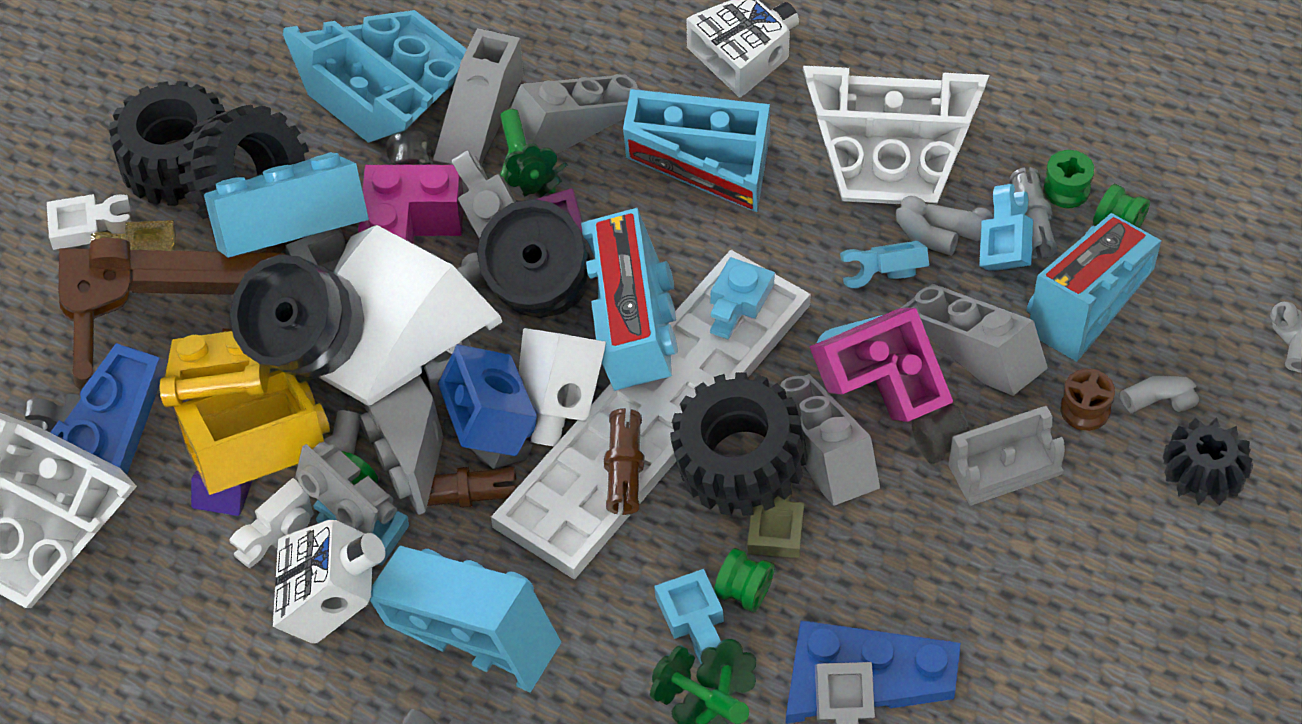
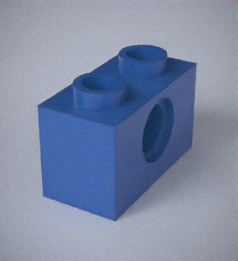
(487, 400)

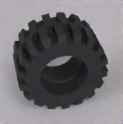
(147, 124)
(215, 141)
(734, 408)

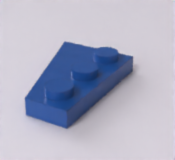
(114, 406)
(903, 666)

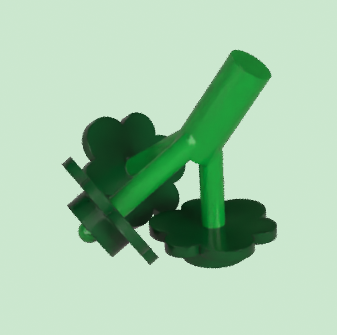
(526, 163)
(721, 668)

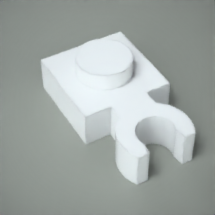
(76, 218)
(278, 516)

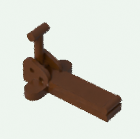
(100, 281)

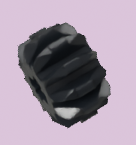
(1207, 461)

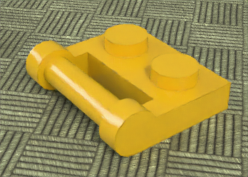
(210, 367)

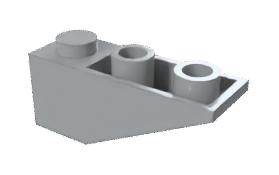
(480, 94)
(572, 109)
(982, 338)
(406, 439)
(836, 445)

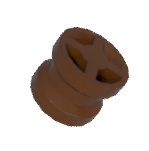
(1084, 387)

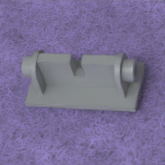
(327, 476)

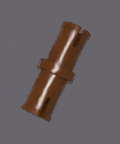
(624, 461)
(471, 486)

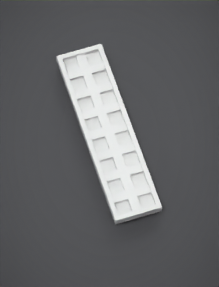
(562, 502)

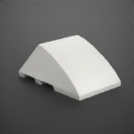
(892, 132)
(411, 312)
(49, 506)

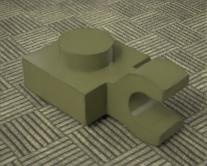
(777, 529)

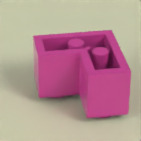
(413, 200)
(895, 355)

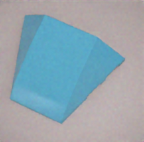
(376, 72)

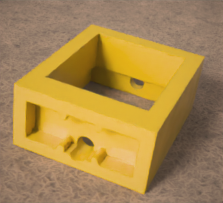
(251, 436)

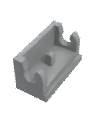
(1006, 456)

